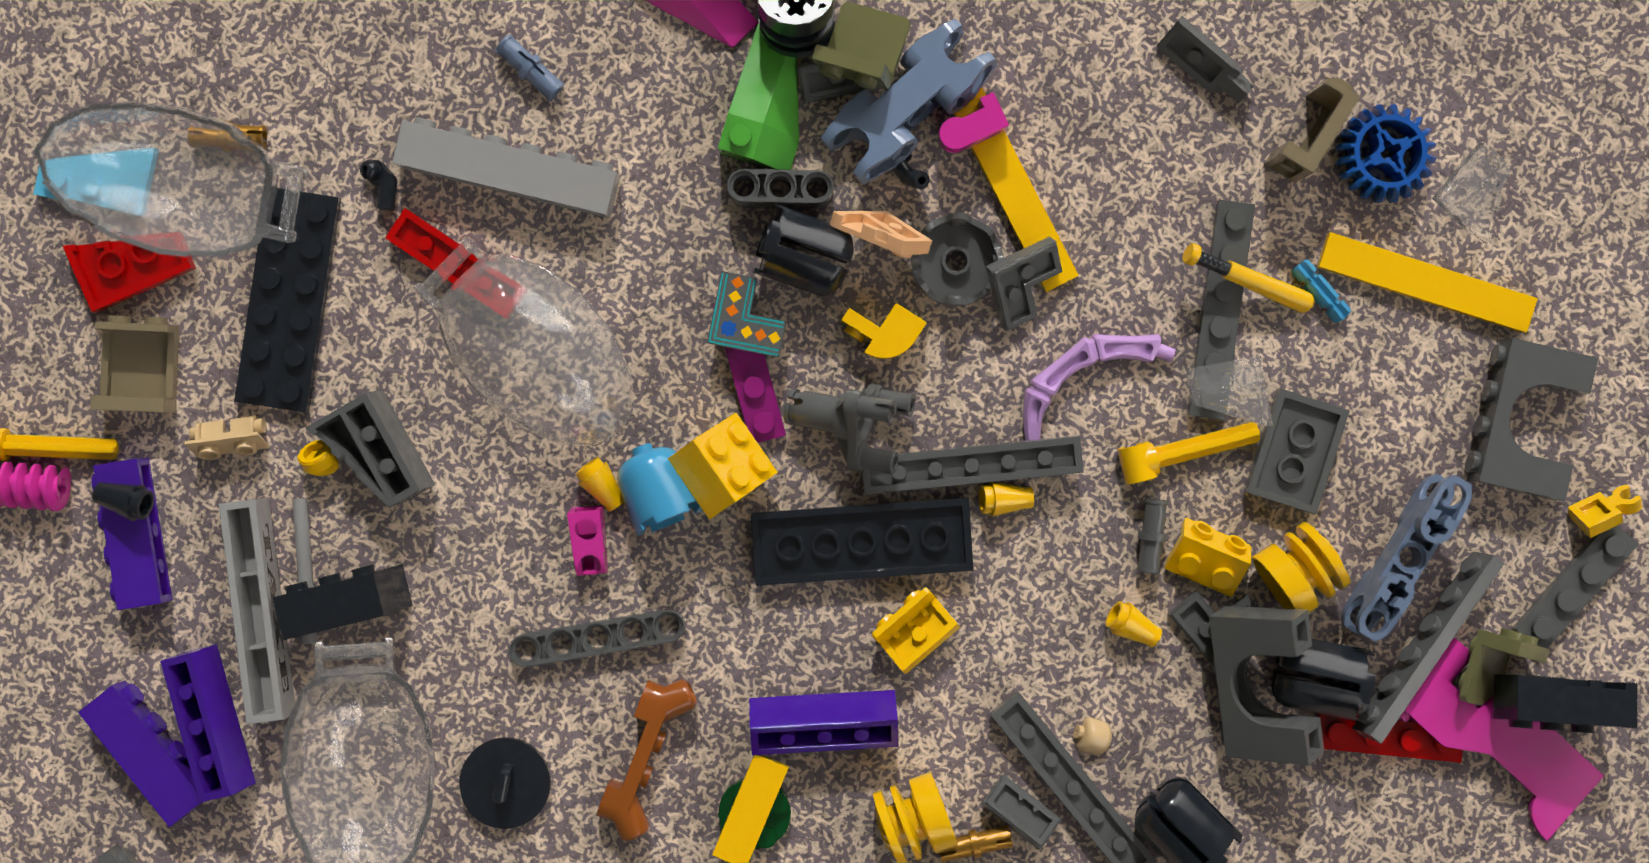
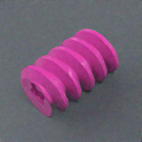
(35, 487)

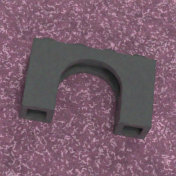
(1497, 456)
(1247, 725)

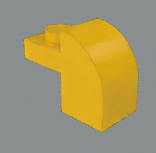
(890, 339)

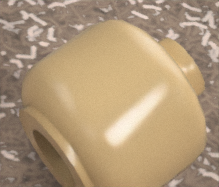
(1093, 736)

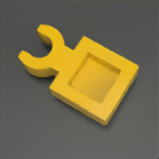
(1600, 513)

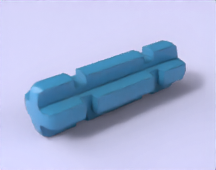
(1321, 290)

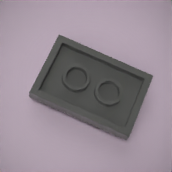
(1296, 451)

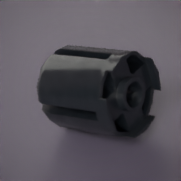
(799, 268)
(1321, 695)
(1184, 824)

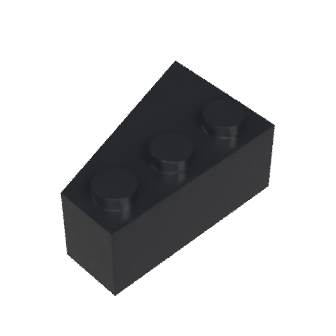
(341, 601)
(1564, 701)

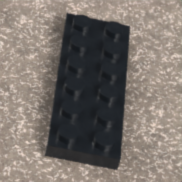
(288, 307)
(862, 541)

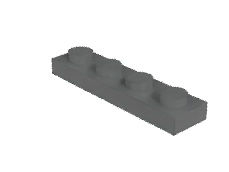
(1575, 585)

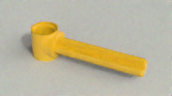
(56, 446)
(1144, 460)

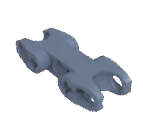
(928, 83)
(1421, 527)

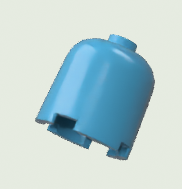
(653, 489)

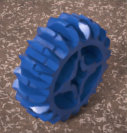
(1378, 141)

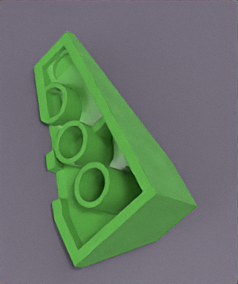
(764, 110)

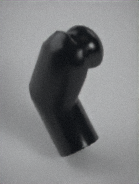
(910, 176)
(384, 182)

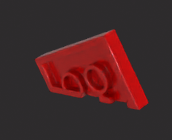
(120, 271)

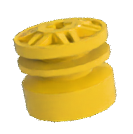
(1306, 566)
(914, 819)

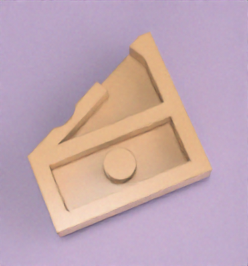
(882, 230)

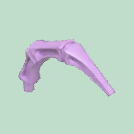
(1082, 355)

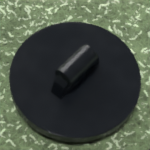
(505, 782)

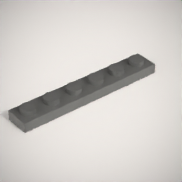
(1222, 297)
(979, 464)
(1427, 646)
(1069, 782)

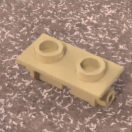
(212, 440)

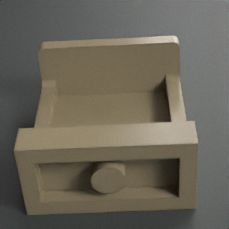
(1337, 101)
(138, 365)

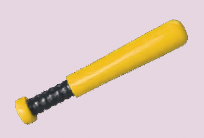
(1255, 281)

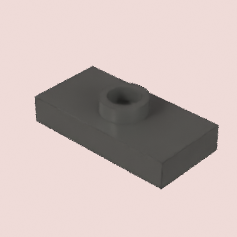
(1021, 811)

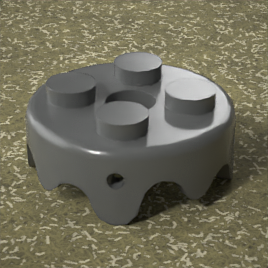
(974, 241)

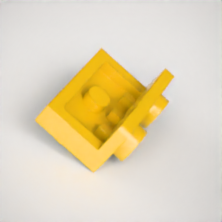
(1209, 557)
(915, 629)

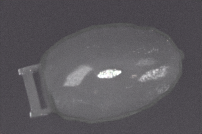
(167, 178)
(532, 347)
(358, 761)

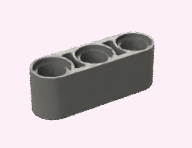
(765, 178)

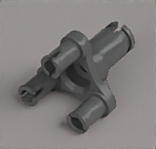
(851, 421)

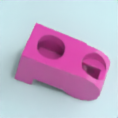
(962, 133)
(588, 539)

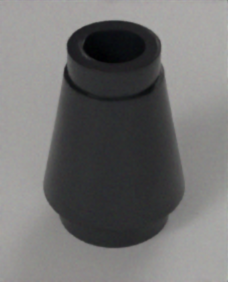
(124, 499)

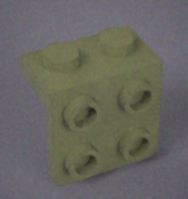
(863, 46)
(1490, 656)

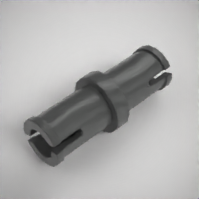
(1152, 535)

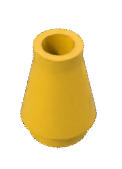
(600, 483)
(1004, 498)
(1131, 624)

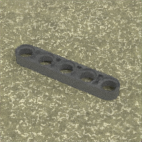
(579, 636)

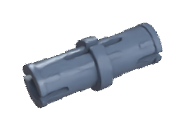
(529, 67)

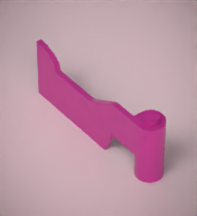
(1534, 757)

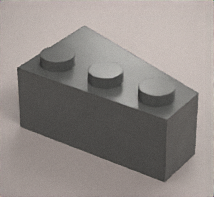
(376, 447)

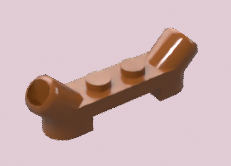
(620, 799)

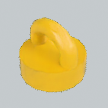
(317, 459)

